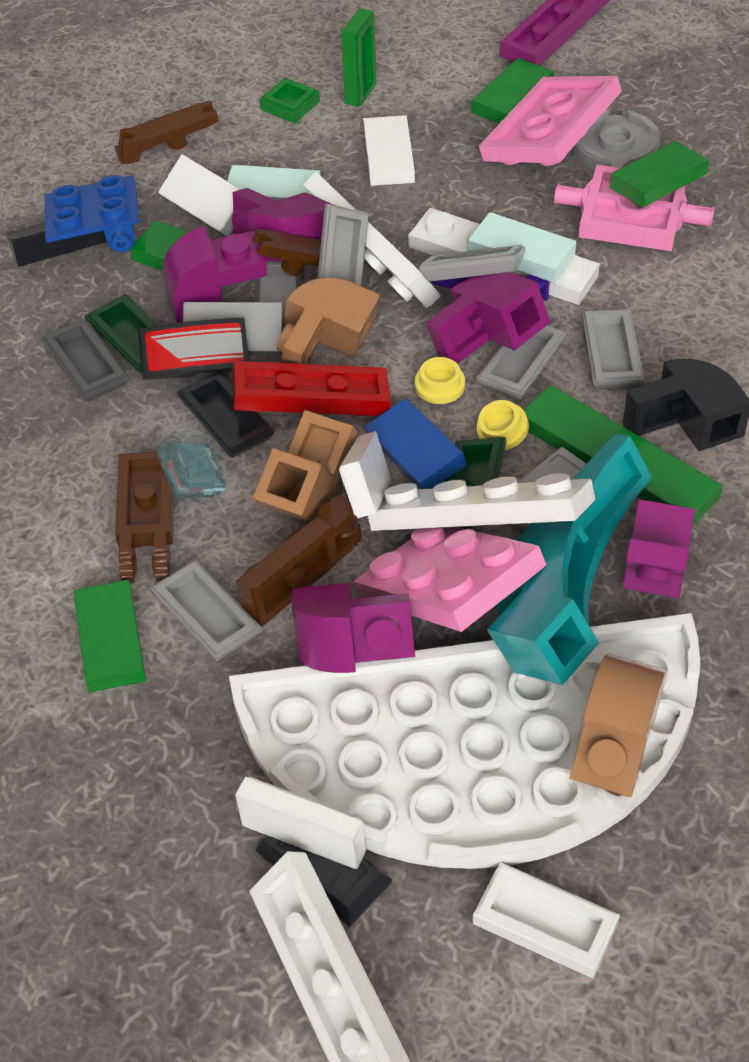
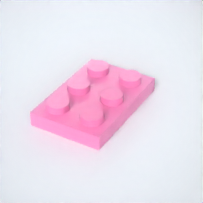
(550, 120)
(452, 573)

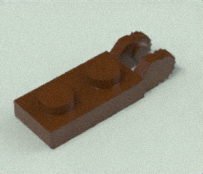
(143, 513)
(300, 560)

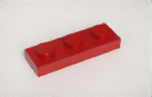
(310, 388)

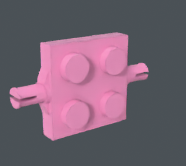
(619, 220)

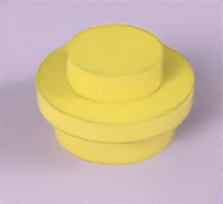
(439, 381)
(503, 419)

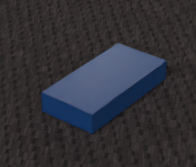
(416, 445)

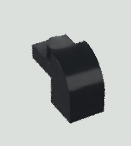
(695, 396)

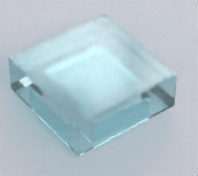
(191, 470)

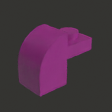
(293, 215)
(200, 266)
(488, 308)
(658, 548)
(342, 631)

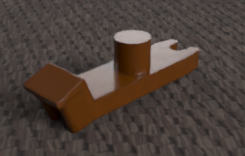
(168, 128)
(291, 248)

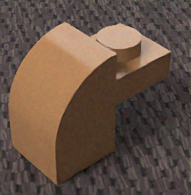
(327, 313)
(309, 472)
(618, 723)

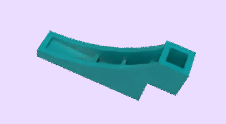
(546, 619)

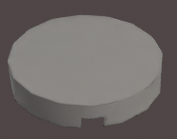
(616, 149)

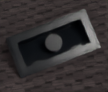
(31, 246)

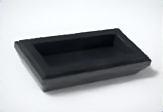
(213, 406)
(347, 888)

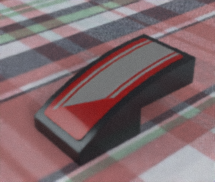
(192, 348)

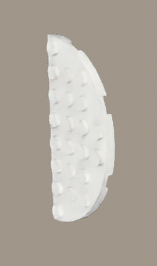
(459, 752)

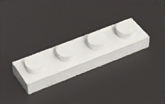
(445, 234)
(380, 252)
(494, 503)
(324, 965)

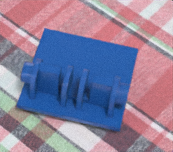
(92, 208)

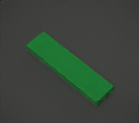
(583, 432)

